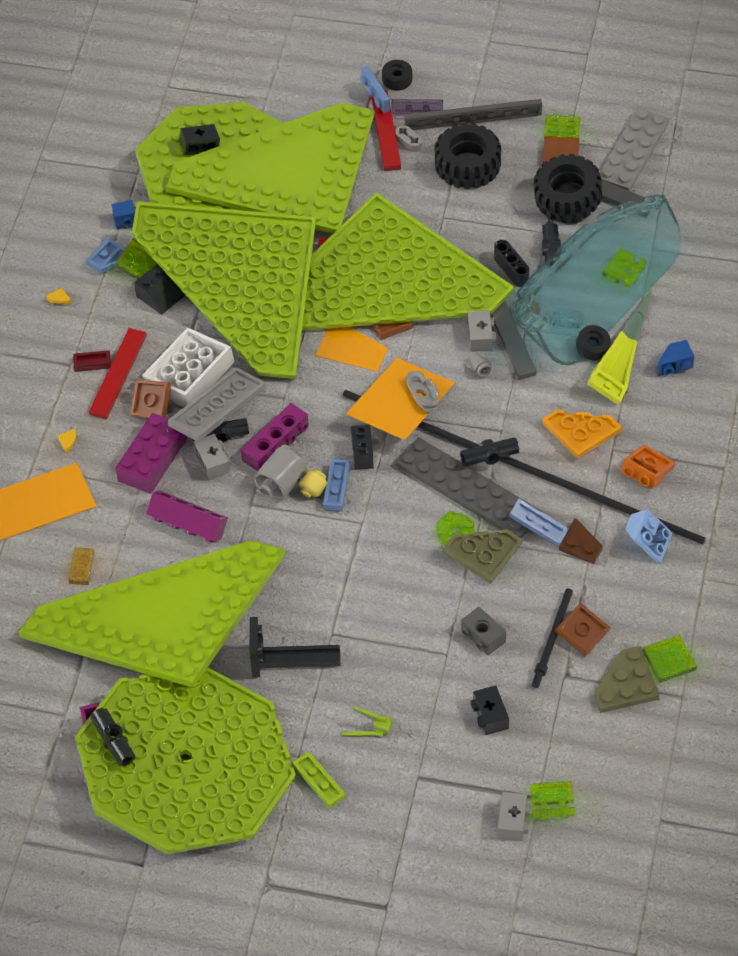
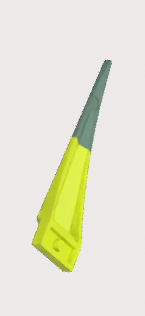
(613, 370)

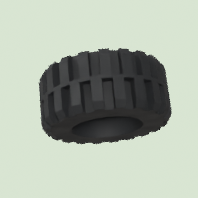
(566, 170)
(467, 172)

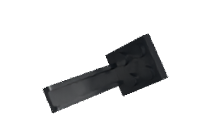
(287, 655)

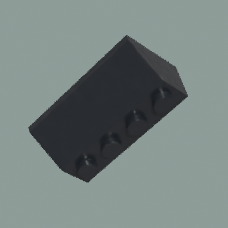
(158, 290)

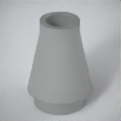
(481, 366)

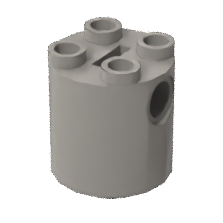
(280, 473)

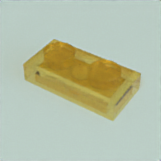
(81, 566)

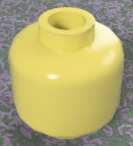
(313, 483)

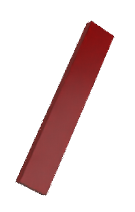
(386, 137)
(117, 373)

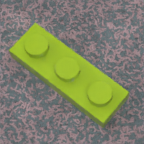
(319, 780)

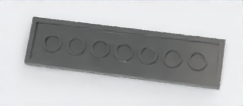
(461, 485)

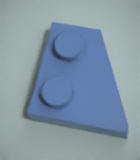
(105, 256)

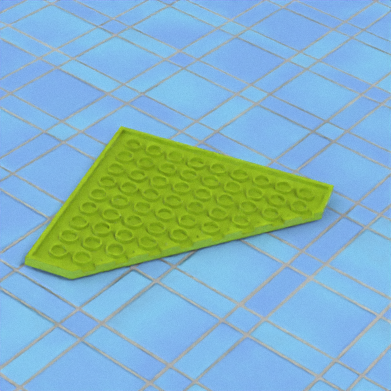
(286, 169)
(394, 271)
(240, 272)
(163, 619)

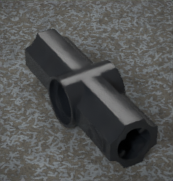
(550, 241)
(230, 429)
(489, 451)
(107, 729)

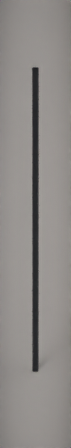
(547, 476)

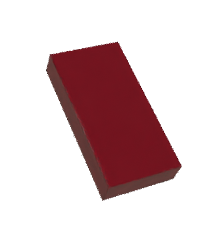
(92, 361)

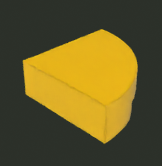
(58, 297)
(67, 439)

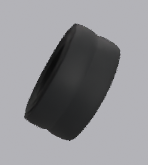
(397, 82)
(596, 333)

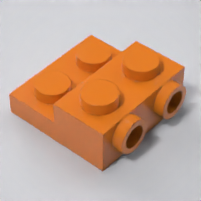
(647, 466)

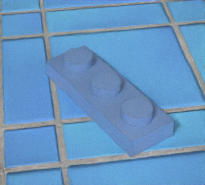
(375, 89)
(336, 484)
(538, 522)

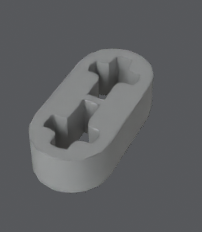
(410, 139)

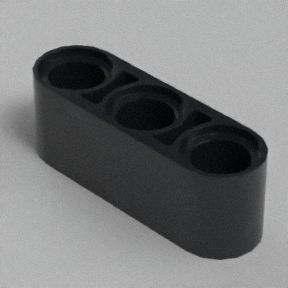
(511, 262)

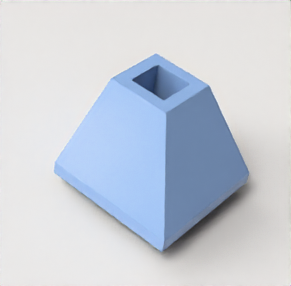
(649, 534)

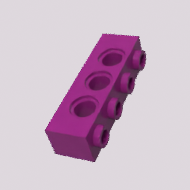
(278, 432)

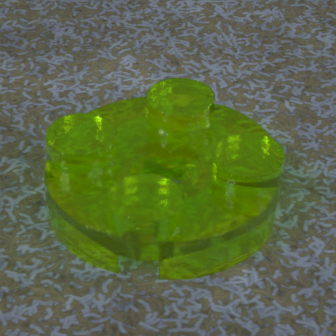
(454, 520)

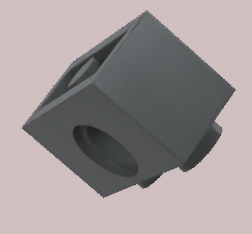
(493, 634)

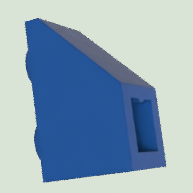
(676, 358)

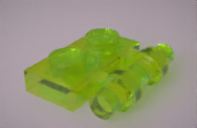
(562, 126)
(620, 264)
(549, 794)

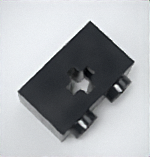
(198, 139)
(362, 447)
(490, 710)

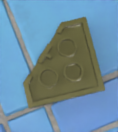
(483, 551)
(626, 682)

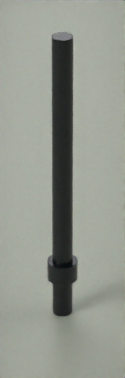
(541, 667)

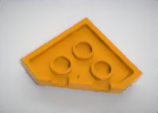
(581, 431)

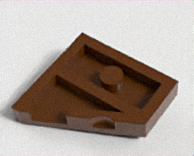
(581, 543)

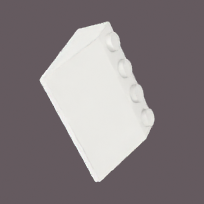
(191, 365)

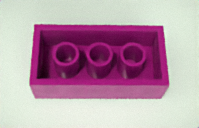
(150, 454)

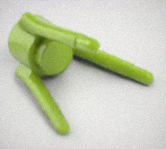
(382, 724)

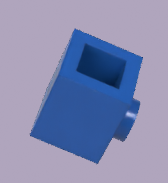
(123, 213)

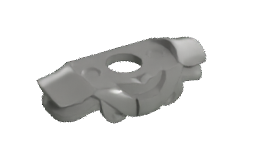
(417, 382)

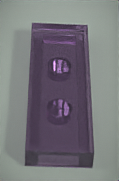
(409, 106)

